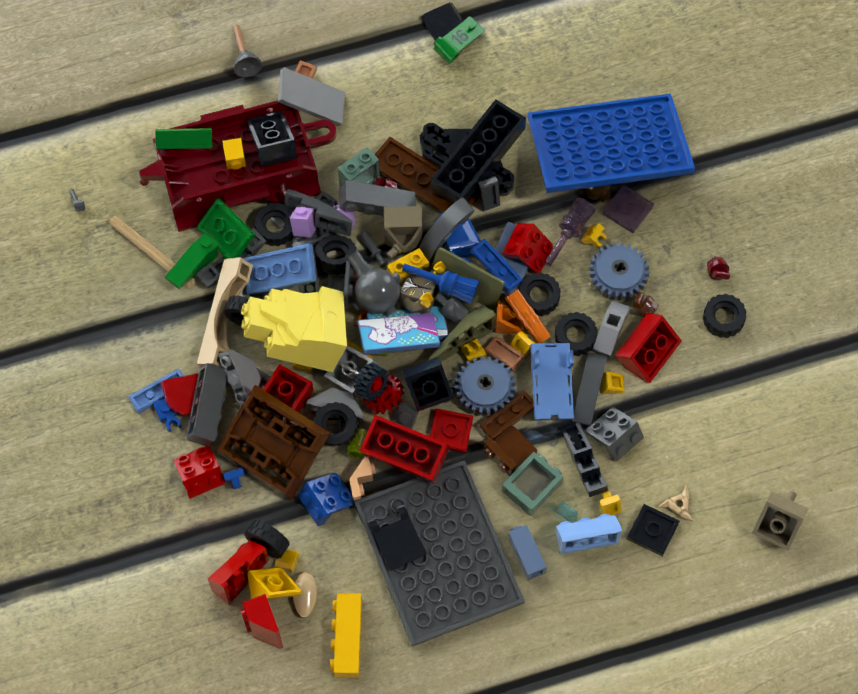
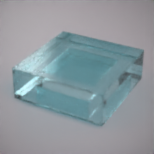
(567, 512)

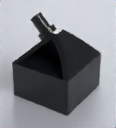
(428, 384)

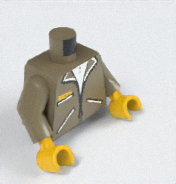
(419, 293)

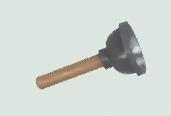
(246, 63)

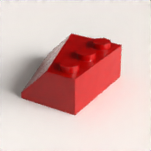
(233, 575)

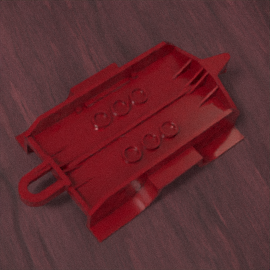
(201, 174)

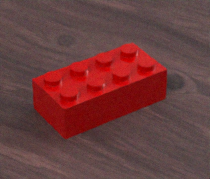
(404, 449)

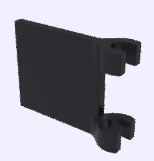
(398, 540)

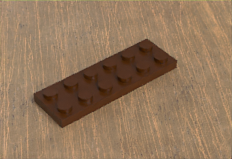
(412, 173)

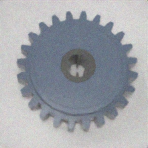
(632, 272)
(488, 398)

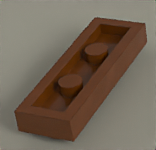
(508, 416)

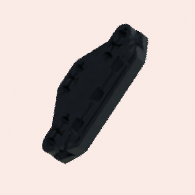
(446, 141)

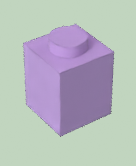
(303, 222)

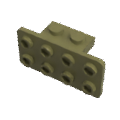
(489, 286)

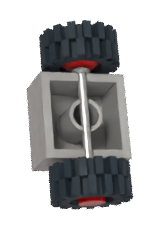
(358, 375)

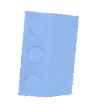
(588, 533)

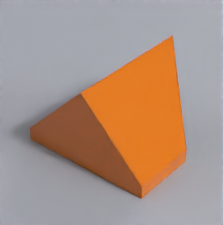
(507, 320)

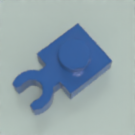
(165, 413)

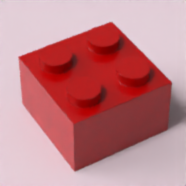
(289, 388)

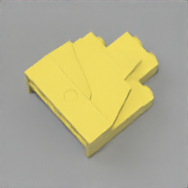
(299, 326)

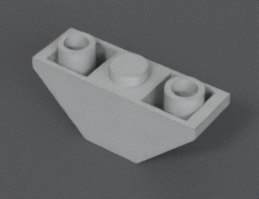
(611, 328)
(240, 372)
(335, 395)

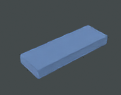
(150, 394)

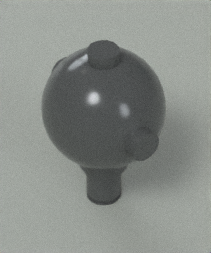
(375, 288)

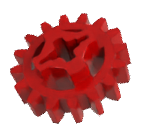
(388, 398)

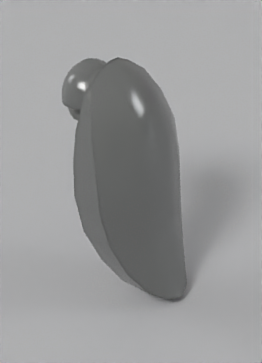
(318, 235)

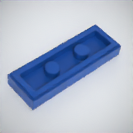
(496, 265)

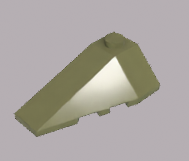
(473, 326)

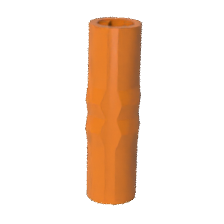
(528, 317)

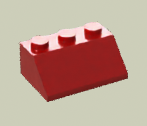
(648, 347)
(260, 621)

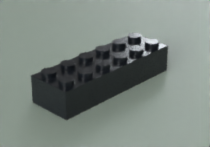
(478, 153)

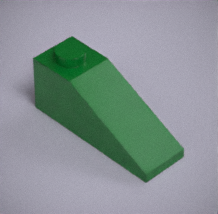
(192, 261)

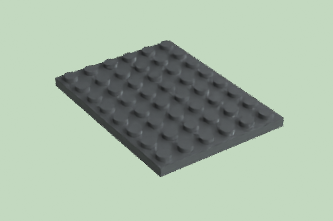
(464, 566)

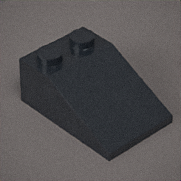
(272, 138)

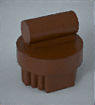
(644, 305)

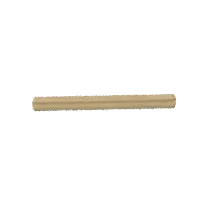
(145, 246)

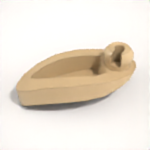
(305, 602)

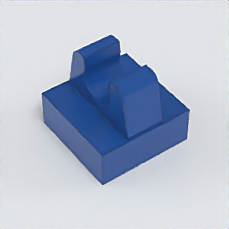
(234, 477)

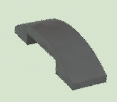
(444, 227)
(210, 273)
(589, 388)

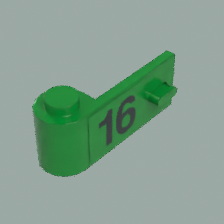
(456, 40)

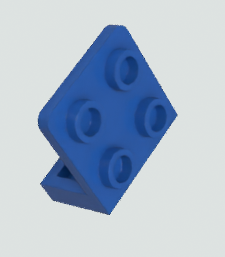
(325, 497)

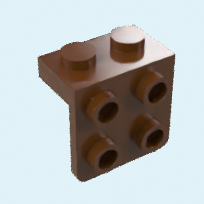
(509, 450)

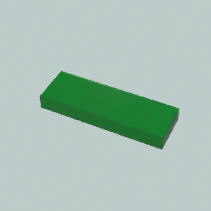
(183, 138)

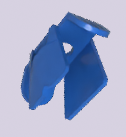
(462, 240)

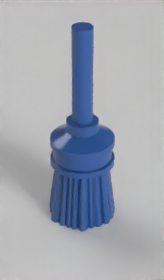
(448, 283)

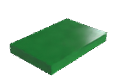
(226, 229)

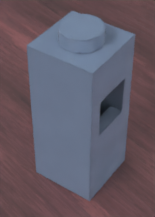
(527, 552)

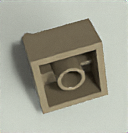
(402, 229)
(780, 520)

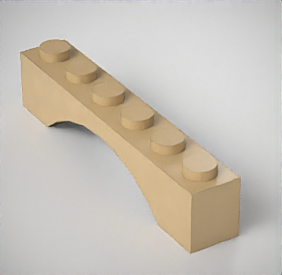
(232, 280)

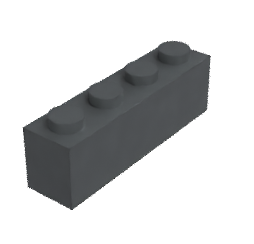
(372, 198)
(207, 405)

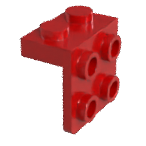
(528, 245)
(199, 471)

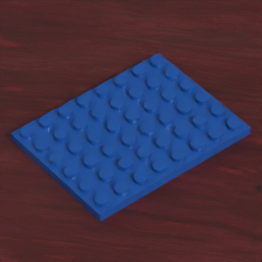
(610, 143)

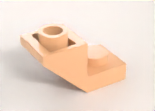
(361, 475)

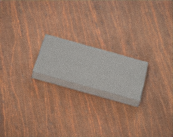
(311, 96)

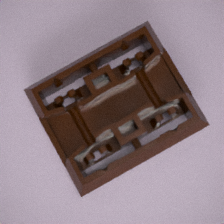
(273, 442)

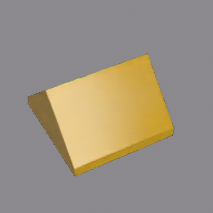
(273, 583)

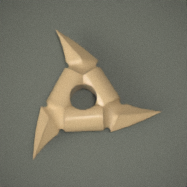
(682, 511)

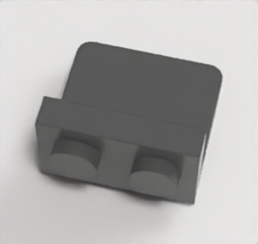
(344, 283)
(616, 432)

